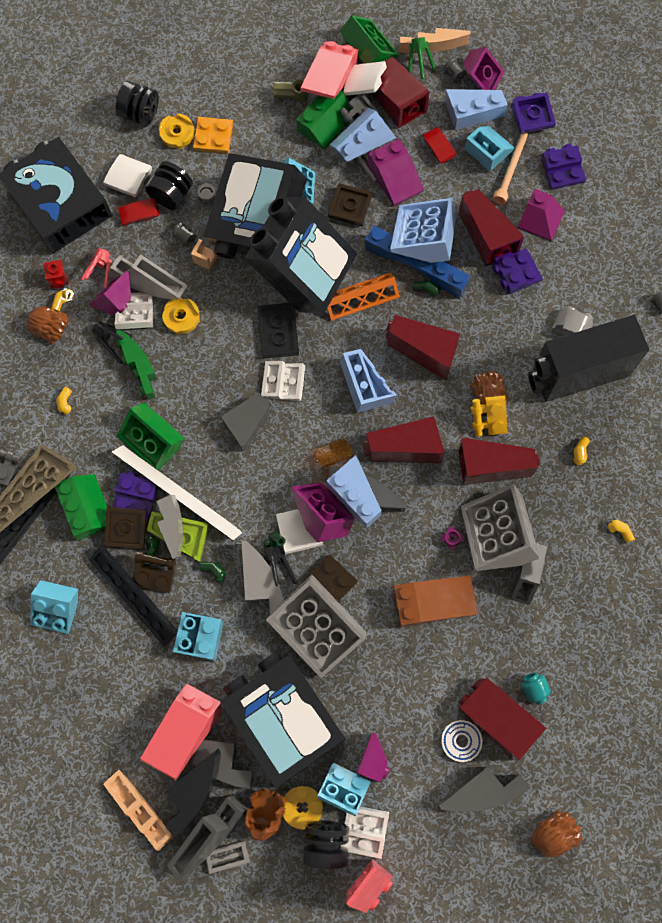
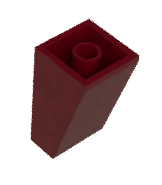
(401, 94)
(488, 227)
(423, 343)
(407, 443)
(494, 461)
(501, 718)

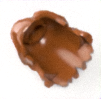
(47, 323)
(488, 386)
(265, 815)
(556, 834)

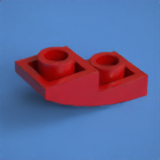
(439, 144)
(137, 211)

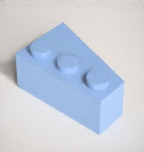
(474, 106)
(362, 136)
(364, 383)
(354, 491)

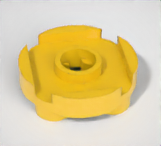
(176, 140)
(184, 325)
(302, 794)

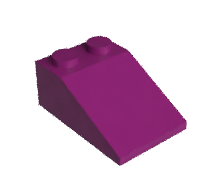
(395, 172)
(321, 512)

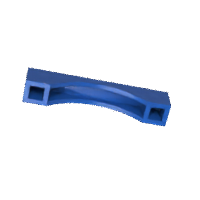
(443, 274)

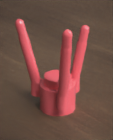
(100, 260)

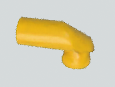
(60, 298)
(61, 401)
(580, 453)
(623, 528)

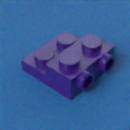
(533, 112)
(563, 166)
(516, 271)
(135, 492)

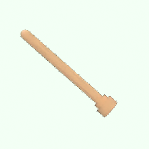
(501, 195)

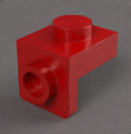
(55, 274)

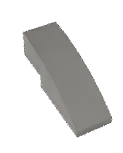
(172, 524)

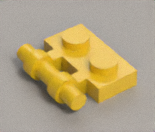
(496, 416)

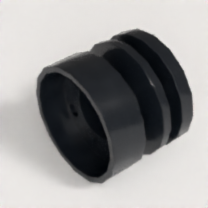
(137, 103)
(169, 185)
(325, 847)

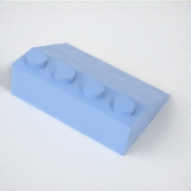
(425, 230)

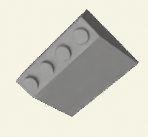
(499, 530)
(316, 626)

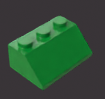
(368, 39)
(322, 119)
(149, 436)
(83, 505)

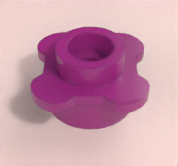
(452, 533)

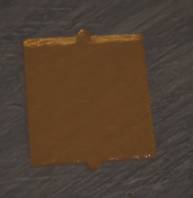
(333, 453)

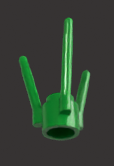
(418, 46)

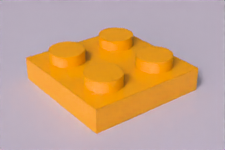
(213, 135)

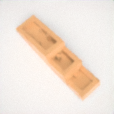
(442, 40)
(138, 810)

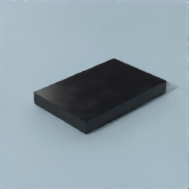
(278, 330)

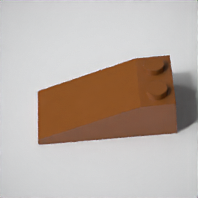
(434, 600)

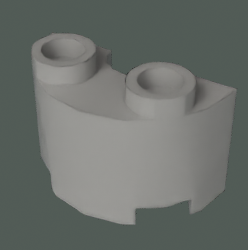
(571, 321)

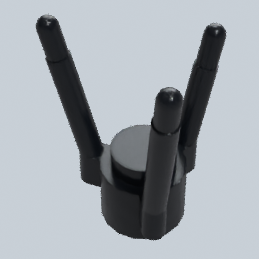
(105, 331)
(273, 558)

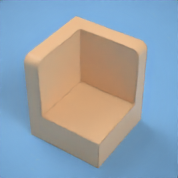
(202, 255)

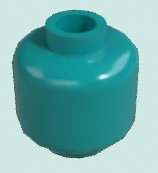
(535, 688)

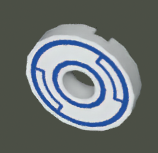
(473, 736)

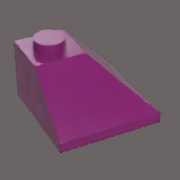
(483, 68)
(541, 215)
(114, 295)
(374, 760)

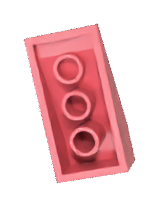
(330, 69)
(182, 731)
(368, 886)

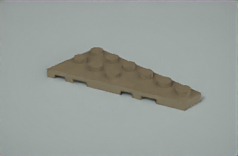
(32, 482)

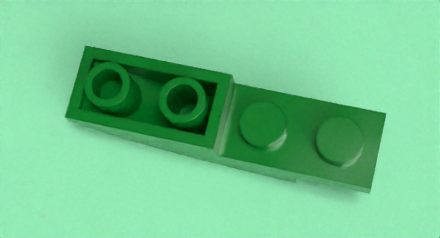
(138, 361)

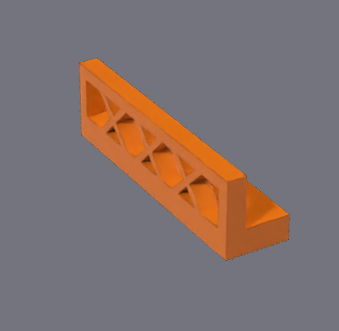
(360, 289)

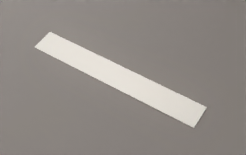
(174, 489)

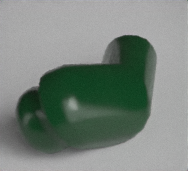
(427, 286)
(274, 539)
(154, 545)
(215, 568)

